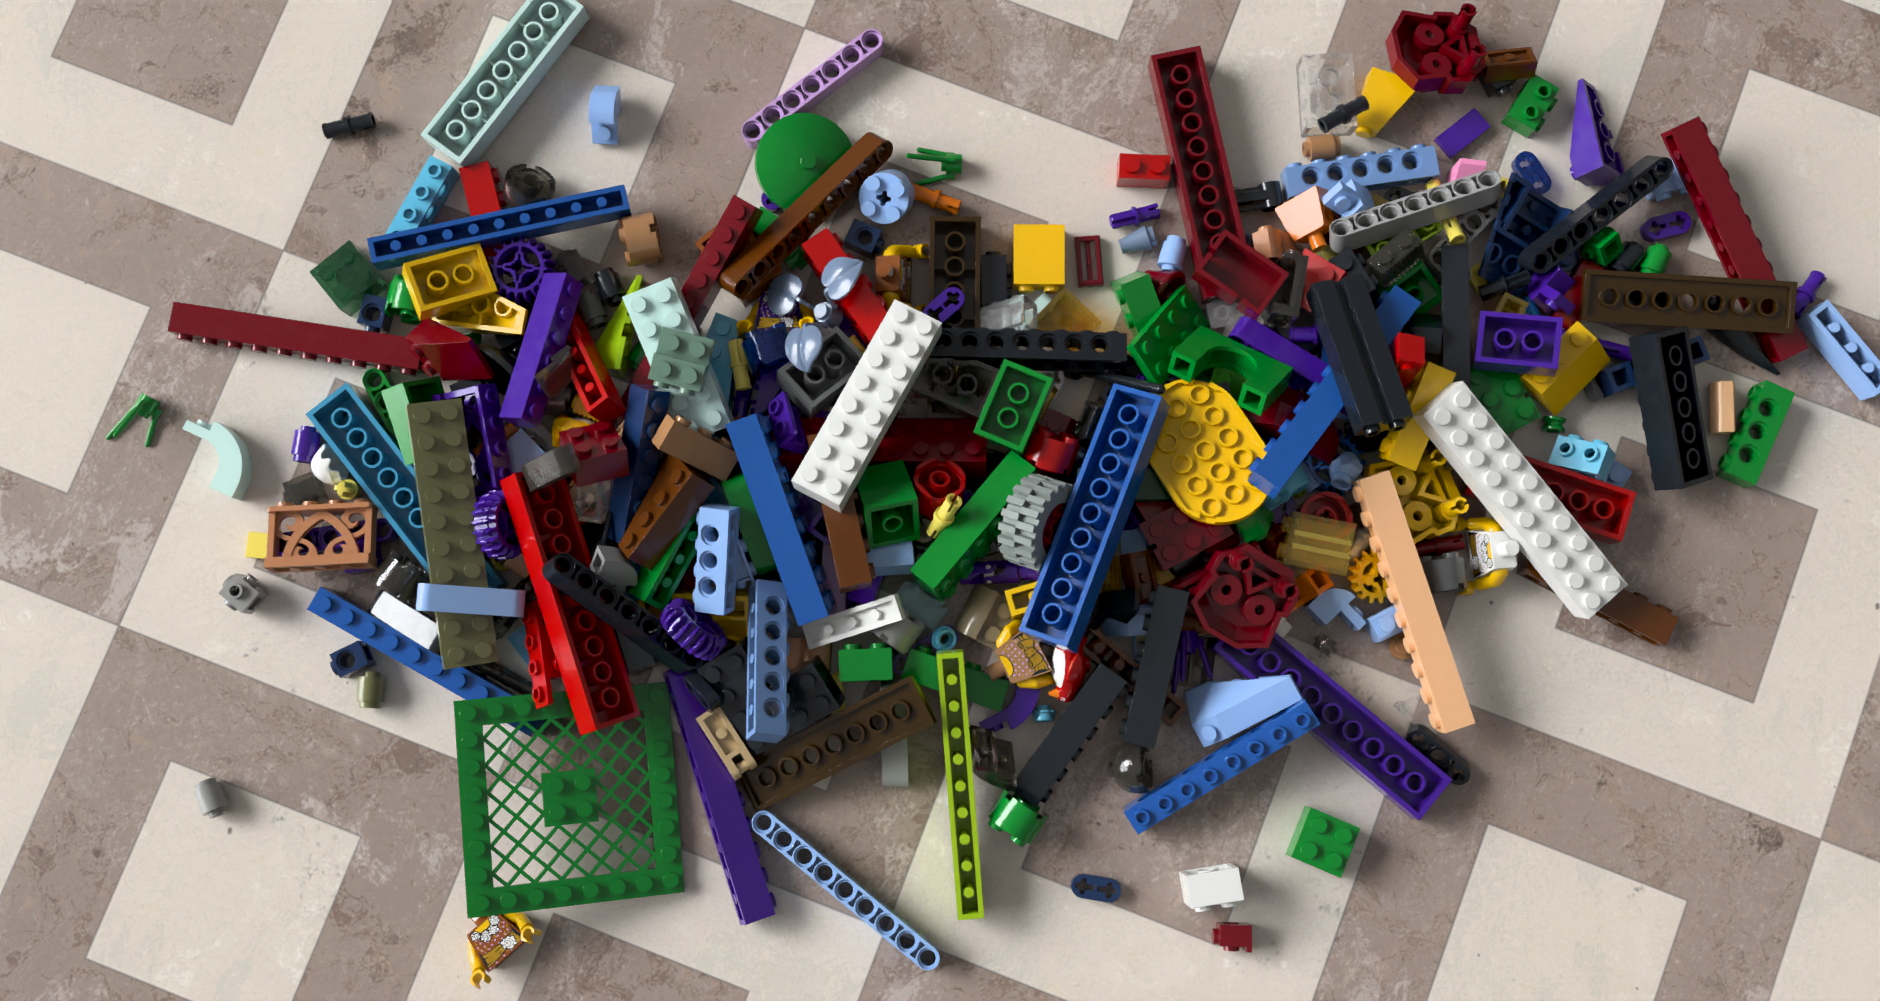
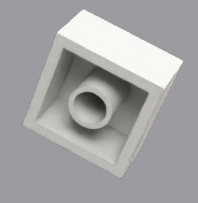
(1211, 886)

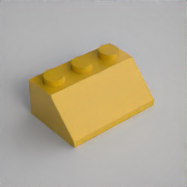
(1579, 362)

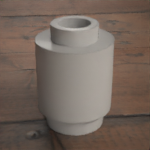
(211, 798)

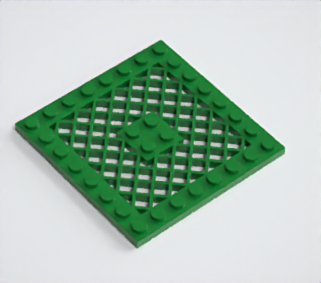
(567, 800)

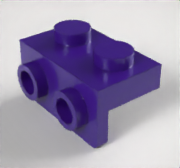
(787, 424)

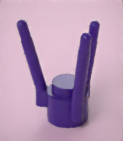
(1187, 645)

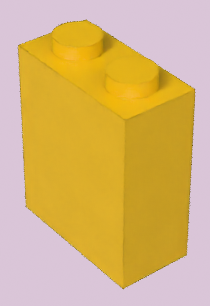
(1038, 258)

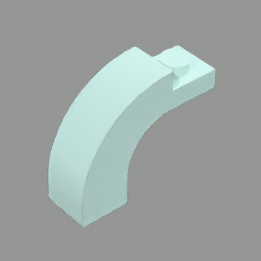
(234, 457)

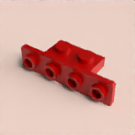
(542, 662)

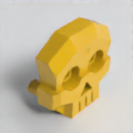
(1437, 506)

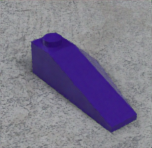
(1591, 150)

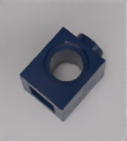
(861, 229)
(368, 307)
(363, 659)

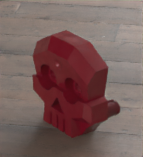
(1436, 50)
(1233, 614)

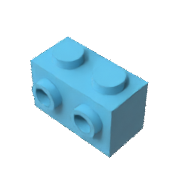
(1583, 457)

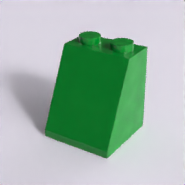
(888, 505)

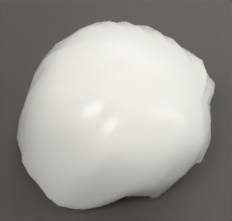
(328, 466)

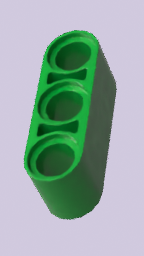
(376, 395)

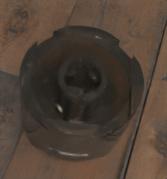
(400, 577)

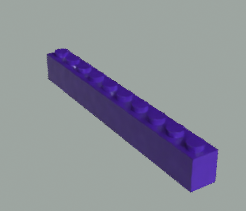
(723, 810)

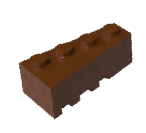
(665, 511)

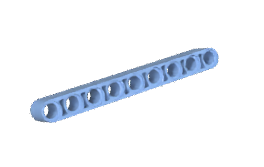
(859, 891)

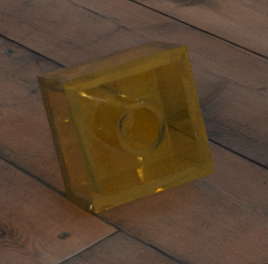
(1067, 314)

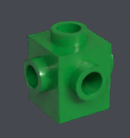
(1602, 246)

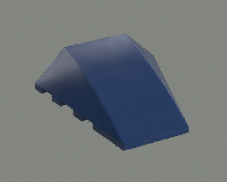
(1519, 222)

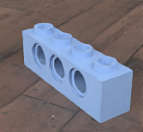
(725, 548)

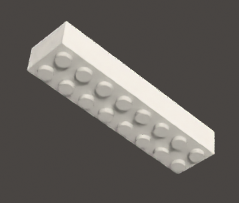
(867, 406)

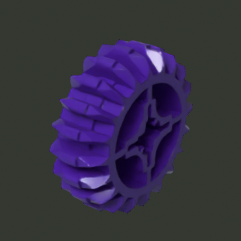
(521, 251)
(495, 526)
(693, 629)

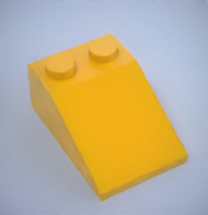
(448, 281)

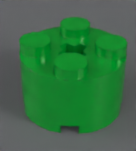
(400, 302)
(1016, 818)

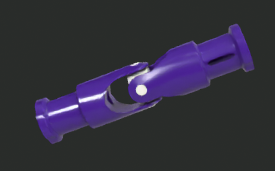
(987, 573)

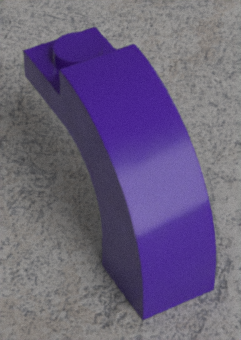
(1016, 712)

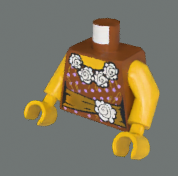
(894, 273)
(495, 941)

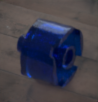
(766, 349)

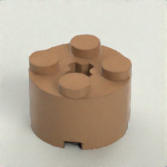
(641, 239)

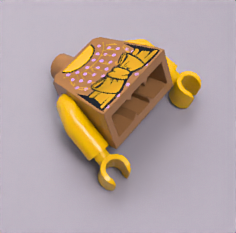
(1020, 659)

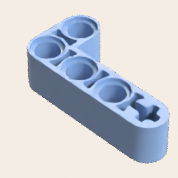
(470, 600)

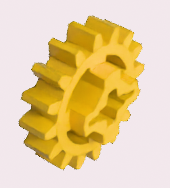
(1364, 573)

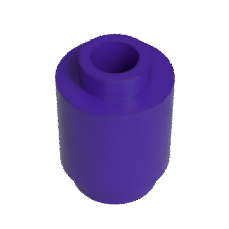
(305, 444)

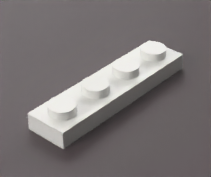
(853, 621)

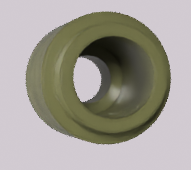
(370, 690)

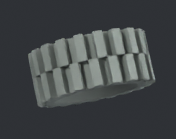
(1032, 519)

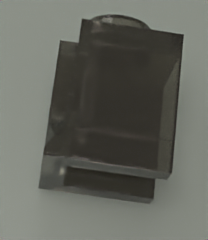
(304, 489)

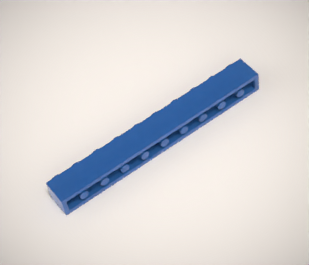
(494, 227)
(1321, 408)
(371, 630)

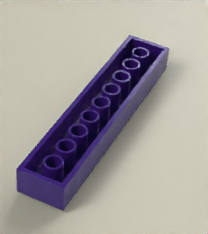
(1347, 726)

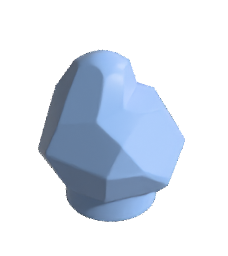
(1345, 470)

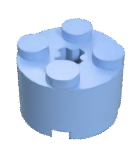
(876, 206)

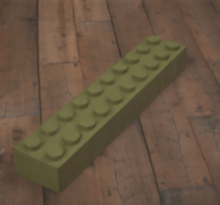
(446, 506)

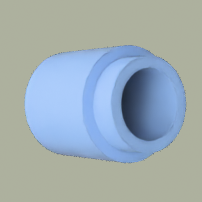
(1172, 254)

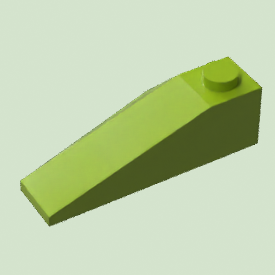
(618, 336)

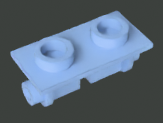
(745, 569)

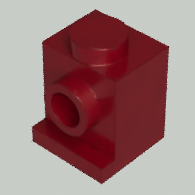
(1233, 935)

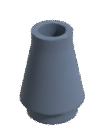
(1138, 240)

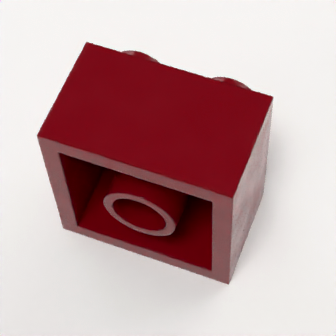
(598, 451)

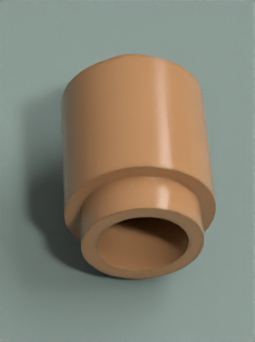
(1321, 147)

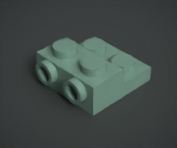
(681, 361)

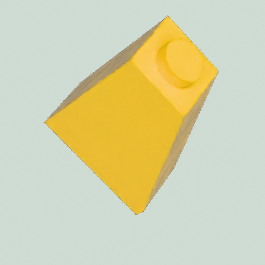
(1385, 96)

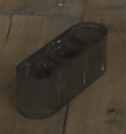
(551, 467)

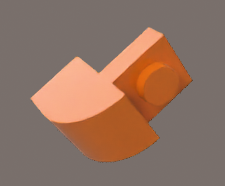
(1311, 585)

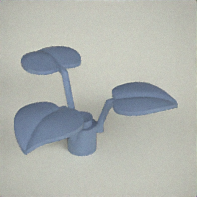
(804, 344)

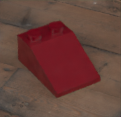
(447, 353)

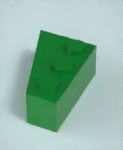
(1137, 299)

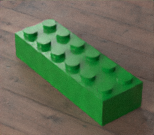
(971, 532)

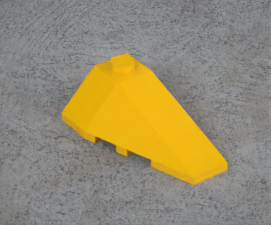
(487, 316)

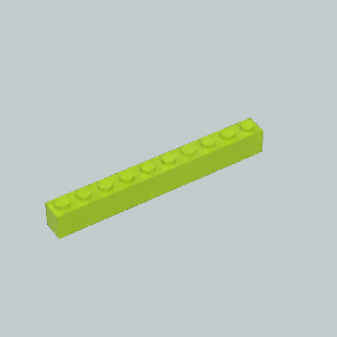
(960, 784)

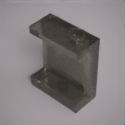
(1286, 313)

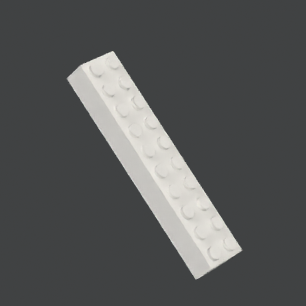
(1519, 500)

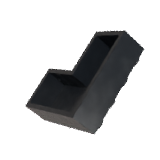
(810, 690)

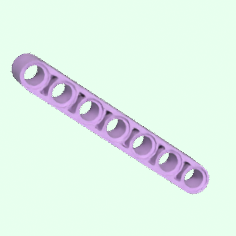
(819, 78)

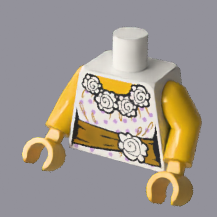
(1490, 552)

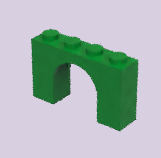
(1209, 349)

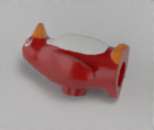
(1068, 672)

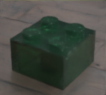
(348, 276)

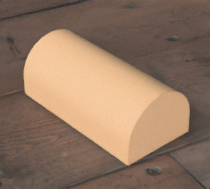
(1721, 408)

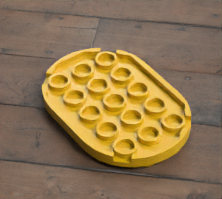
(1207, 454)

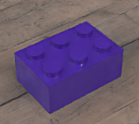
(1518, 343)

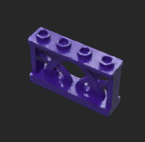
(494, 455)

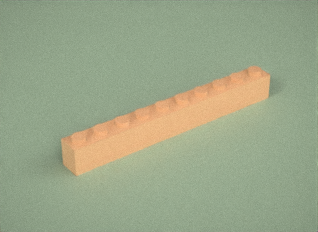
(1413, 602)

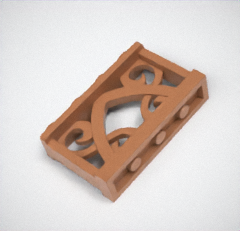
(347, 560)

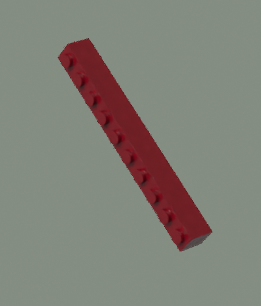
(1726, 223)
(702, 283)
(293, 337)

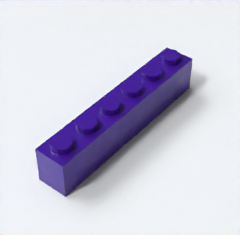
(543, 338)

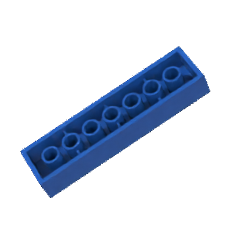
(780, 518)

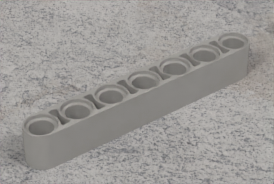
(1415, 211)

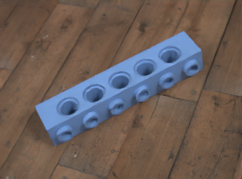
(1422, 158)
(758, 723)

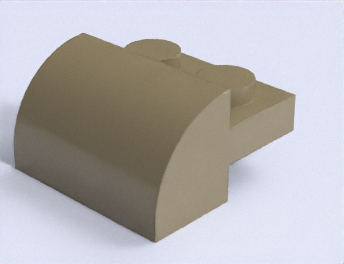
(983, 616)

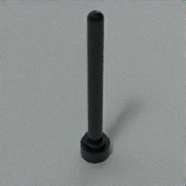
(1135, 383)

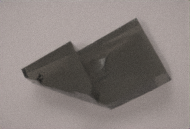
(557, 374)

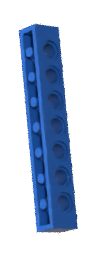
(1221, 765)

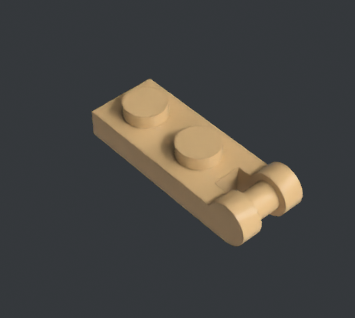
(726, 742)

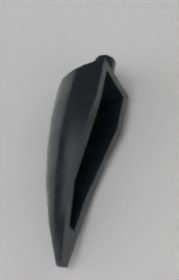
(1740, 343)

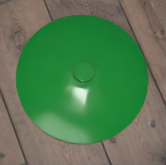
(796, 155)

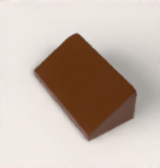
(1509, 64)
(1139, 573)

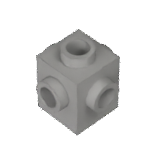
(242, 593)

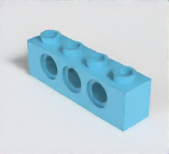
(425, 196)

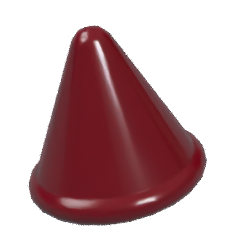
(1166, 283)

